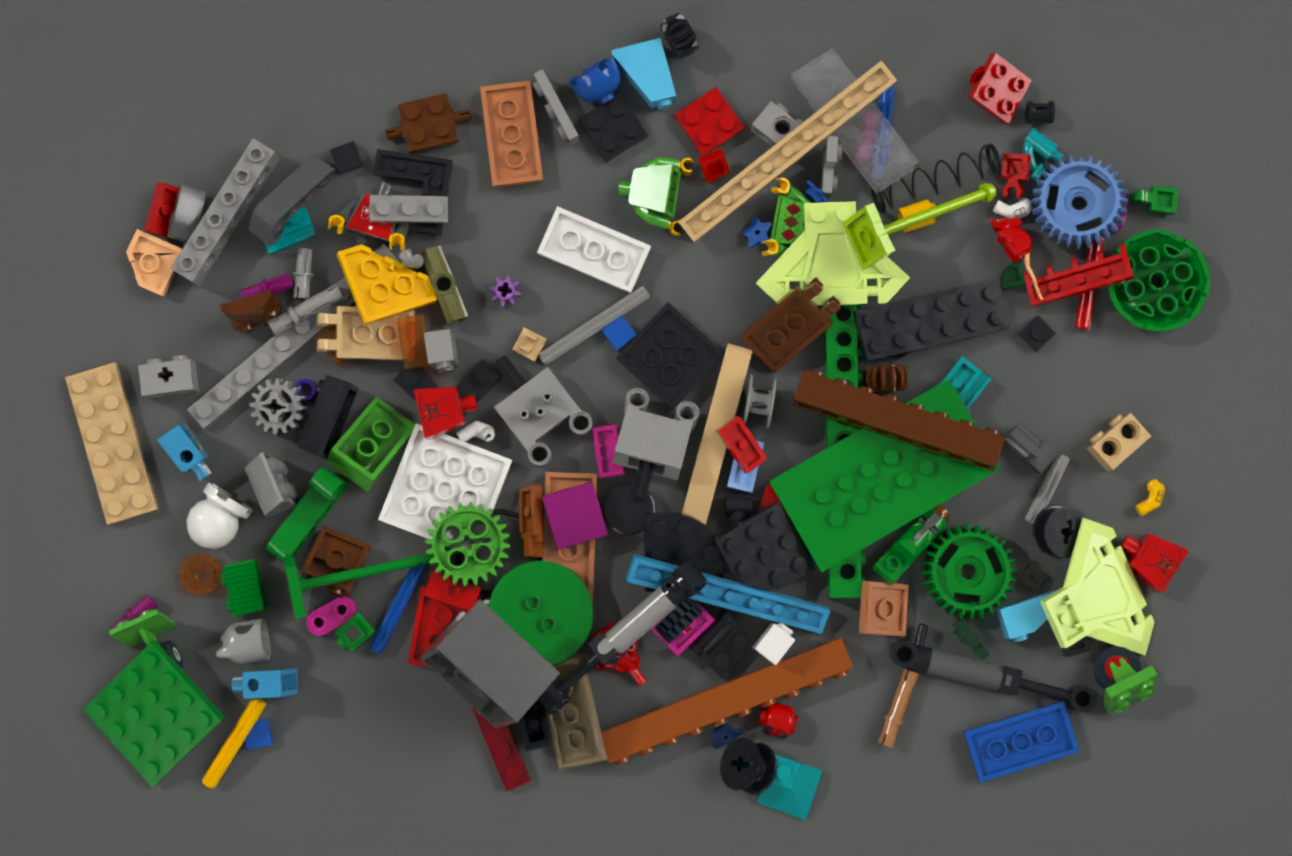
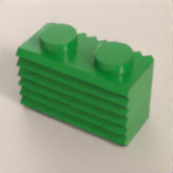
(244, 588)

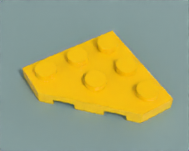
(383, 284)

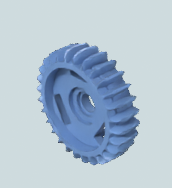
(1073, 185)

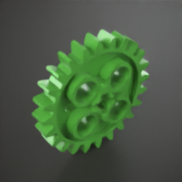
(472, 567)

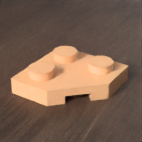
(152, 261)

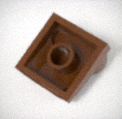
(252, 311)

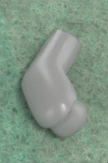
(410, 260)

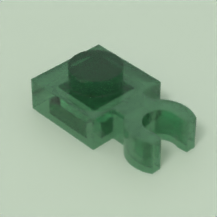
(964, 633)

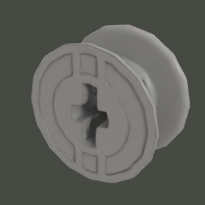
(759, 401)

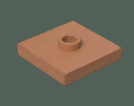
(883, 608)

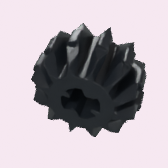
(679, 35)

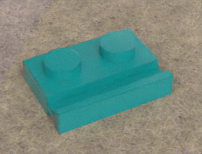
(296, 231)
(967, 381)

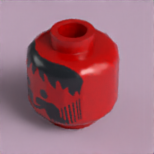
(778, 720)

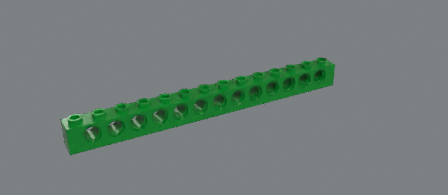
(836, 585)

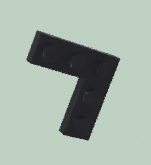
(431, 171)
(477, 382)

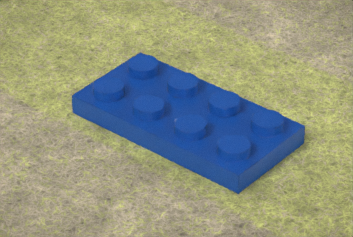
(1021, 741)

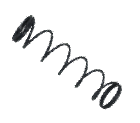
(881, 206)

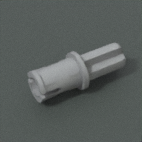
(303, 274)

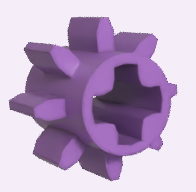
(510, 296)

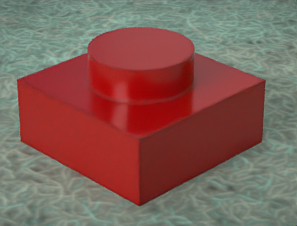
(714, 166)

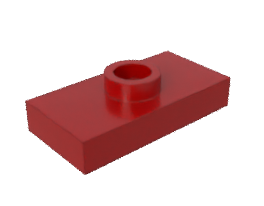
(451, 594)

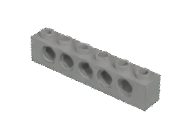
(226, 212)

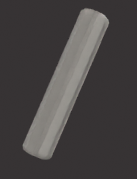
(1048, 486)

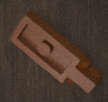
(531, 520)

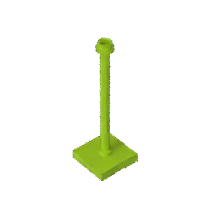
(871, 238)

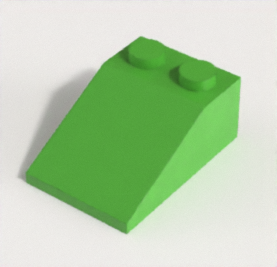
(370, 444)

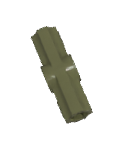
(449, 300)

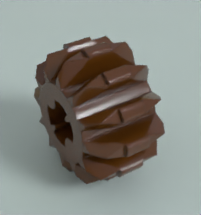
(887, 378)

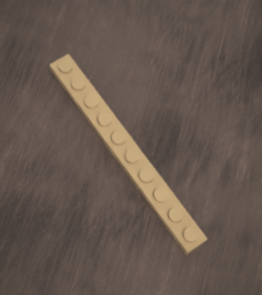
(788, 151)

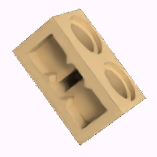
(1121, 446)

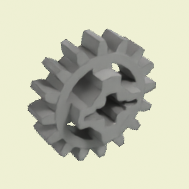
(276, 415)

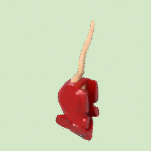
(1016, 242)

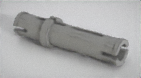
(298, 313)

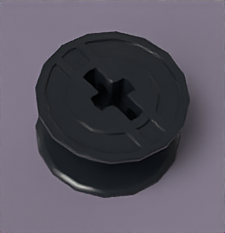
(1048, 526)
(748, 766)

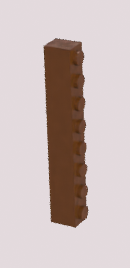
(898, 420)

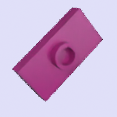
(605, 443)

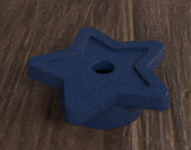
(724, 735)

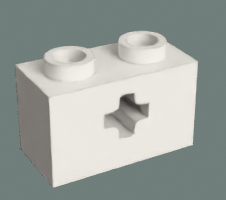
(774, 642)

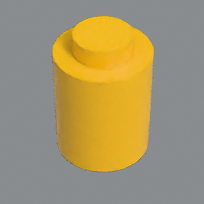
(913, 209)

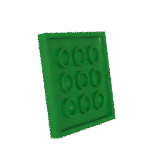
(154, 713)

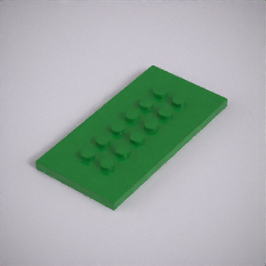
(872, 485)

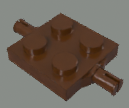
(428, 124)

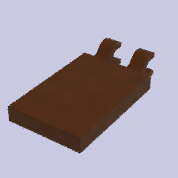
(790, 325)

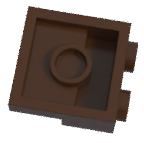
(333, 554)

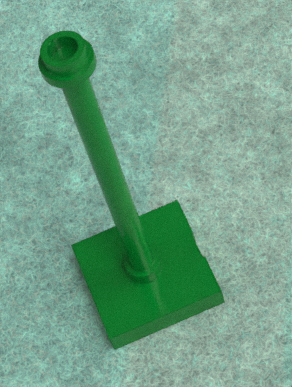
(300, 585)

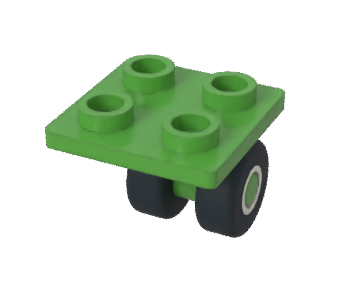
(145, 630)

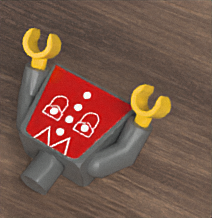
(356, 218)

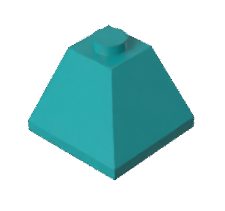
(792, 787)

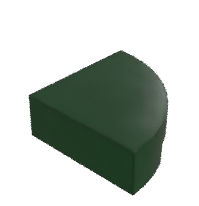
(1012, 276)

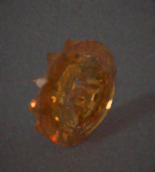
(189, 579)

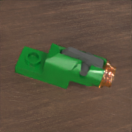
(911, 544)

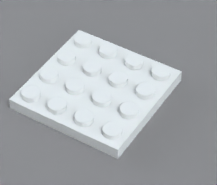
(439, 476)

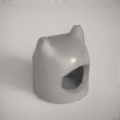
(246, 642)

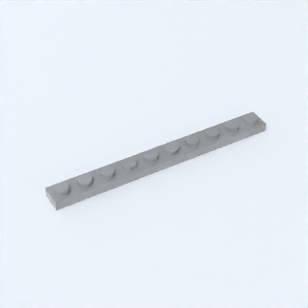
(266, 360)

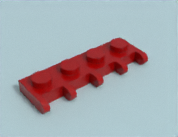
(1080, 278)

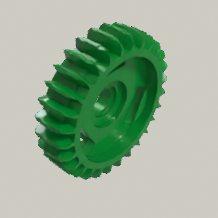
(985, 583)

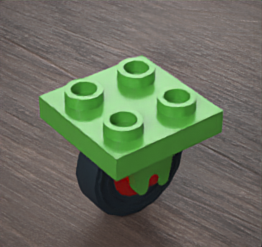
(1123, 679)

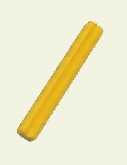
(233, 742)

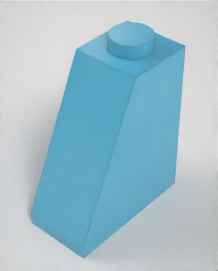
(647, 72)

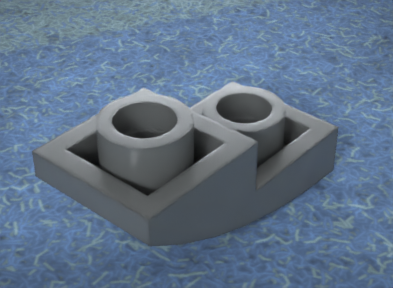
(186, 213)

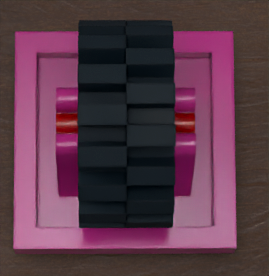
(683, 625)

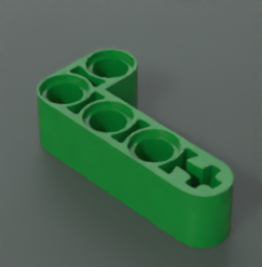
(308, 514)

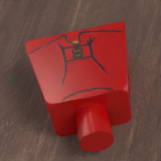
(442, 410)
(1153, 559)

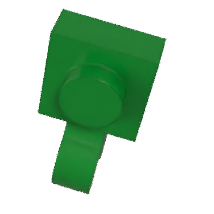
(1160, 199)

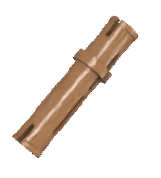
(895, 717)

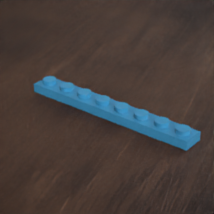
(736, 596)

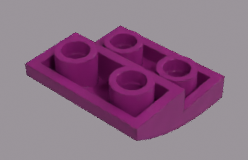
(574, 515)

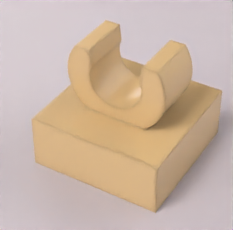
(529, 344)

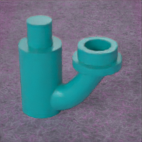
(1043, 146)

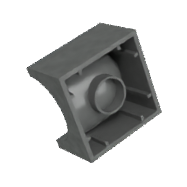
(489, 665)

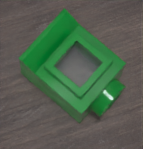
(355, 632)

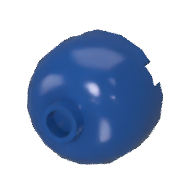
(597, 81)

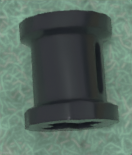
(1040, 112)

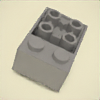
(271, 485)

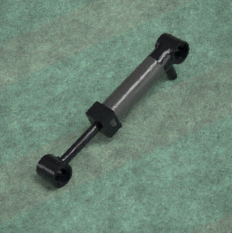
(981, 672)

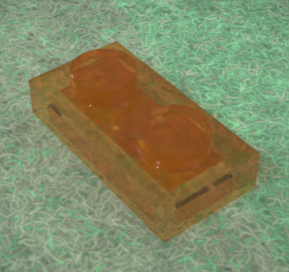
(412, 341)

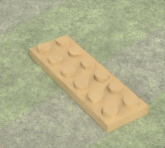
(112, 443)

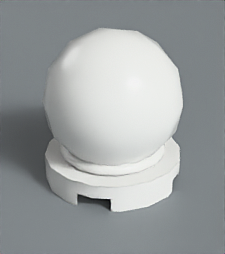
(215, 520)

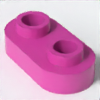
(331, 616)

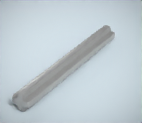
(593, 325)

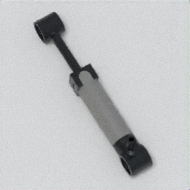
(611, 646)

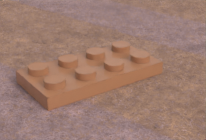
(511, 134)

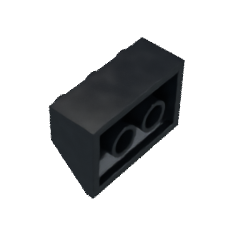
(327, 416)

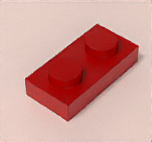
(161, 209)
(742, 444)

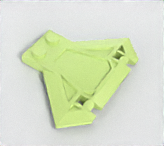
(829, 255)
(1099, 595)

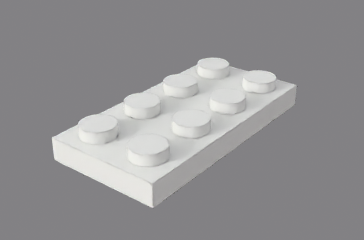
(594, 250)

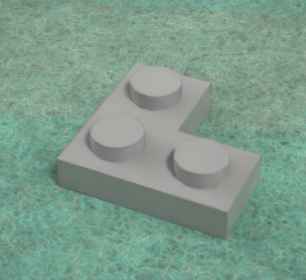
(830, 157)

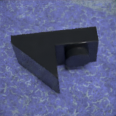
(535, 728)

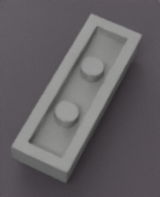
(554, 108)
(408, 209)

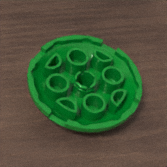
(1182, 278)

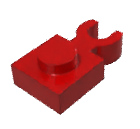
(1015, 170)

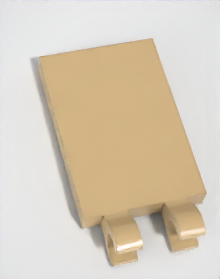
(361, 342)

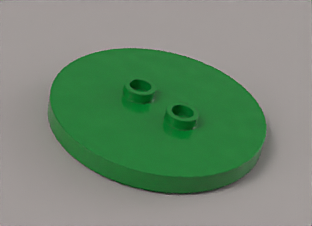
(545, 607)

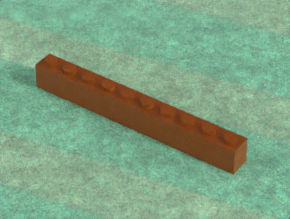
(726, 699)

